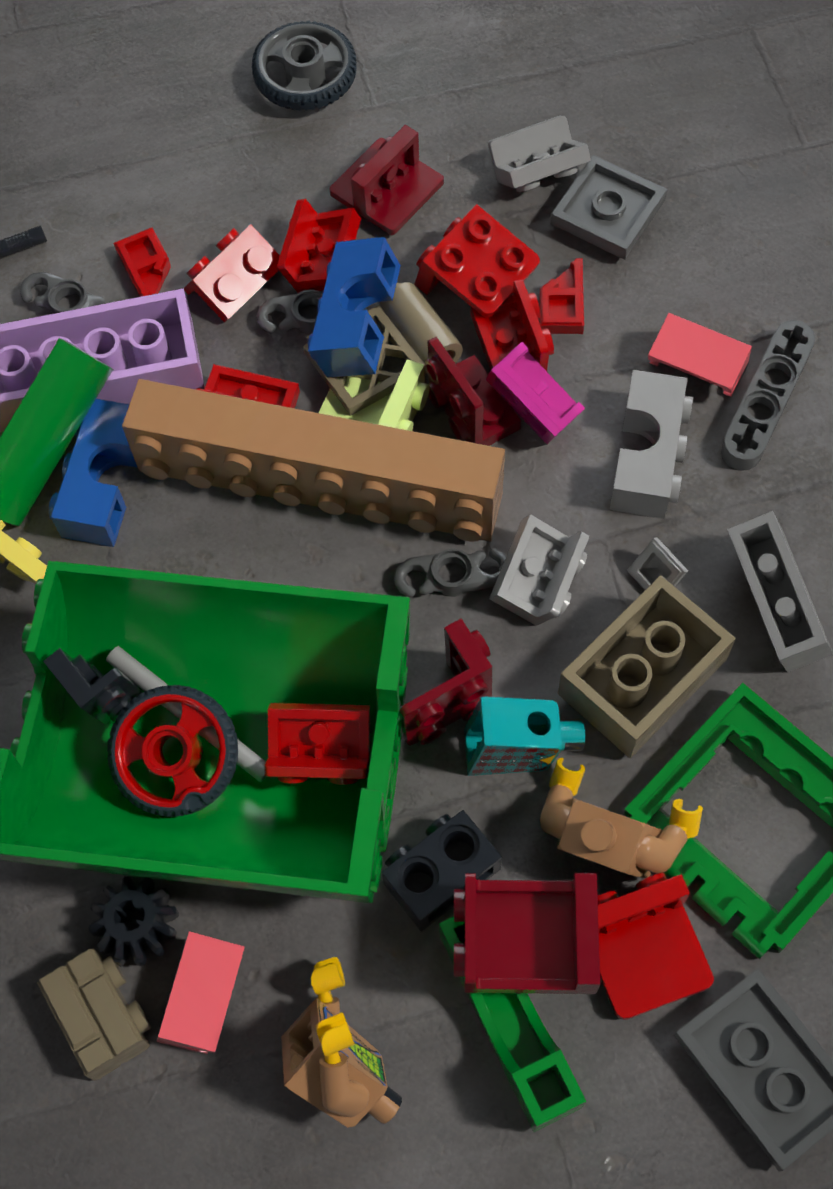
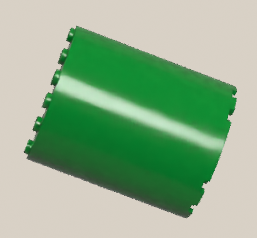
(244, 650)

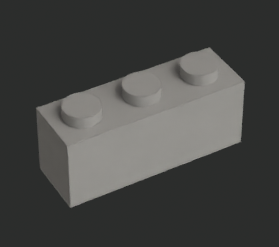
(780, 592)

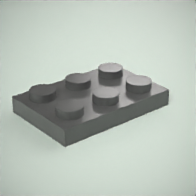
(764, 1068)

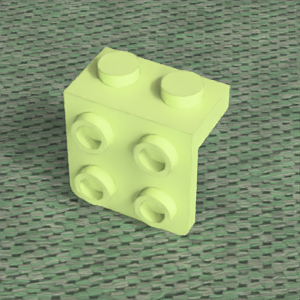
(393, 410)

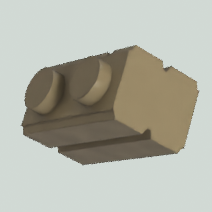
(95, 1013)

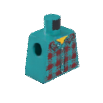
(518, 736)

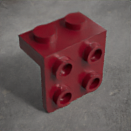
(429, 714)

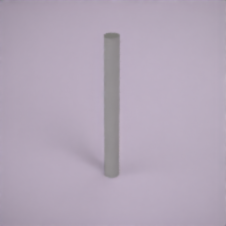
(147, 680)

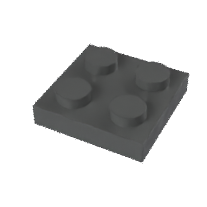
(608, 207)

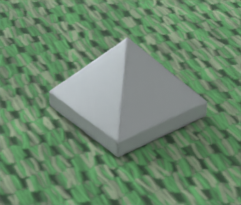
(656, 561)

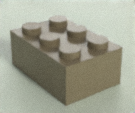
(645, 666)

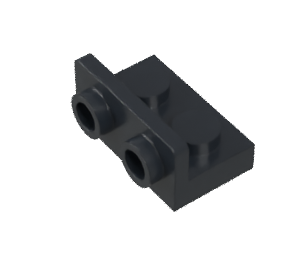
(93, 692)

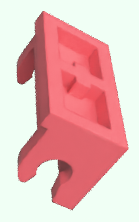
(700, 352)
(200, 993)

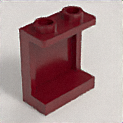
(528, 935)

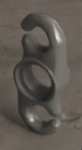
(56, 291)
(290, 306)
(431, 564)

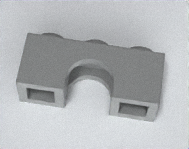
(645, 477)

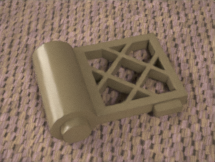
(409, 325)

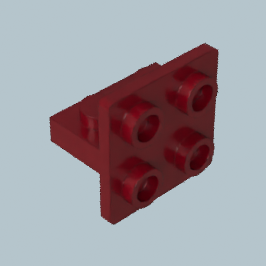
(388, 181)

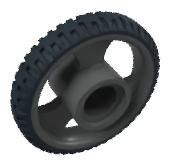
(304, 63)

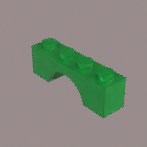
(523, 1047)

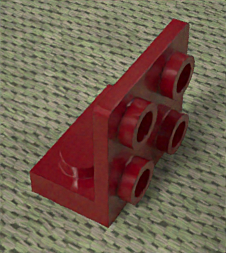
(472, 404)

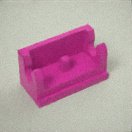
(533, 393)

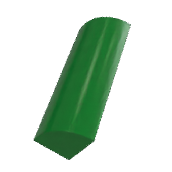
(46, 425)

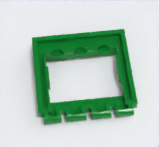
(791, 761)

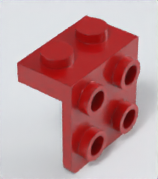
(477, 262)
(649, 947)

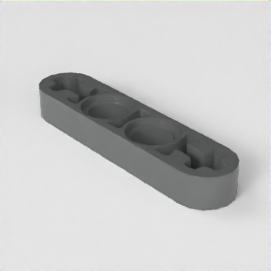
(771, 395)

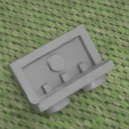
(536, 153)
(539, 571)

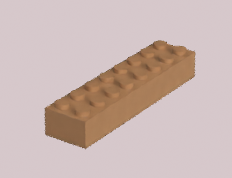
(316, 460)

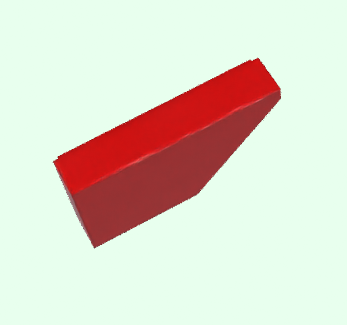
(144, 261)
(563, 301)

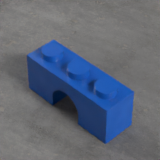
(344, 333)
(85, 507)

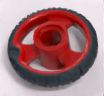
(128, 746)

